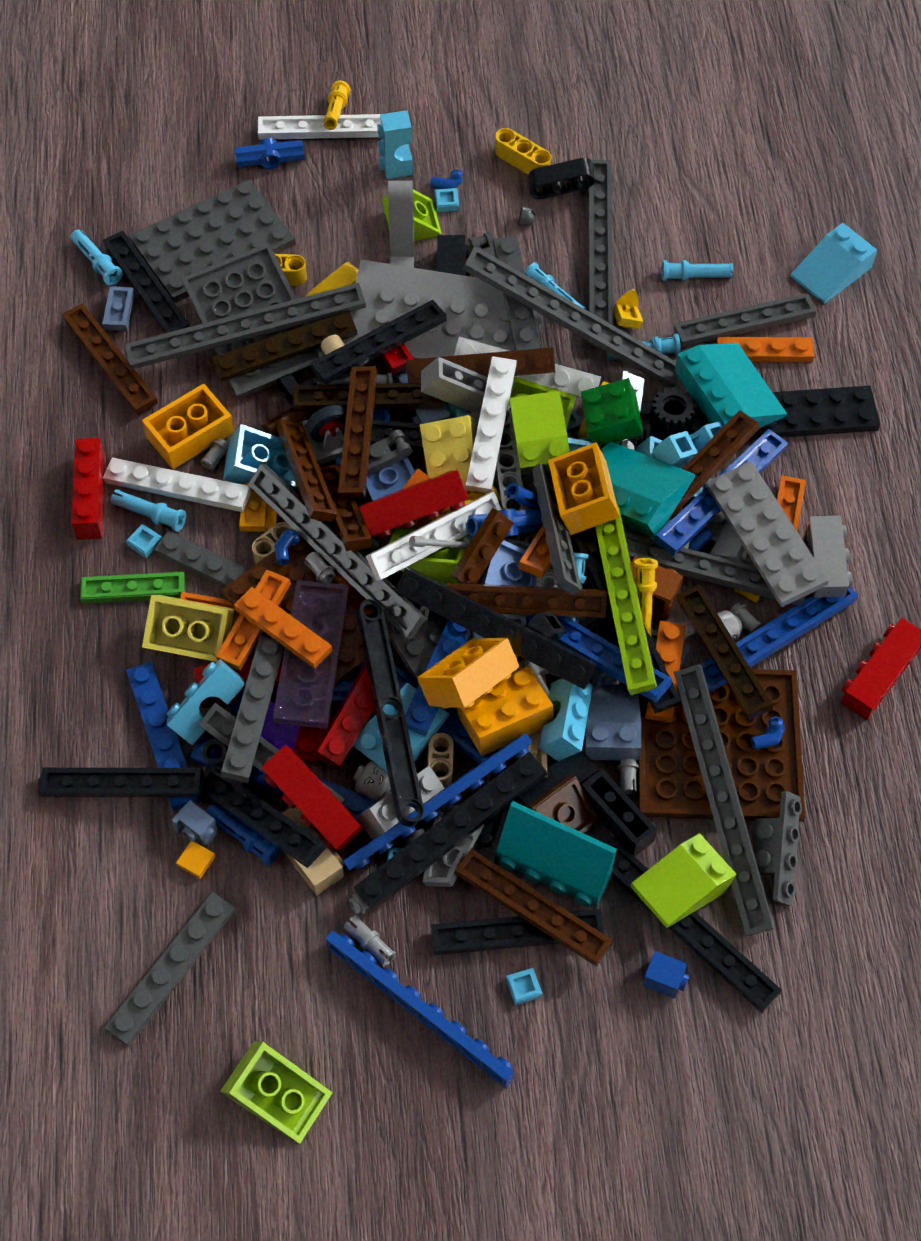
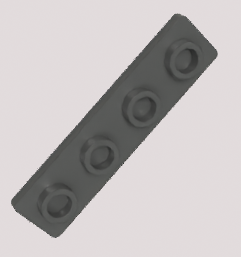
(777, 847)

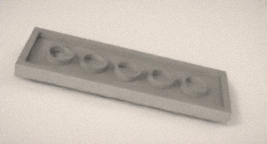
(766, 534)

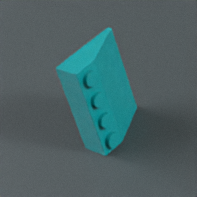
(726, 382)
(644, 488)
(555, 855)

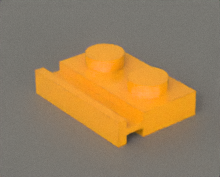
(257, 514)

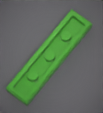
(131, 587)

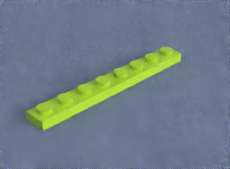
(625, 607)

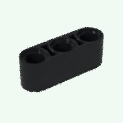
(561, 178)

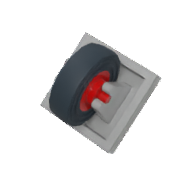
(326, 432)

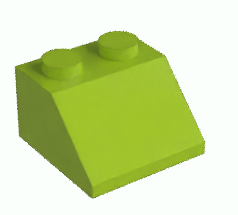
(424, 215)

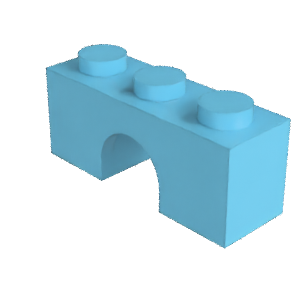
(395, 138)
(682, 447)
(218, 682)
(566, 732)

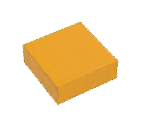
(195, 859)

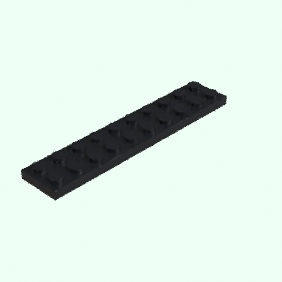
(807, 413)

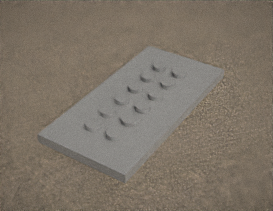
(471, 307)

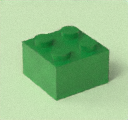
(611, 412)

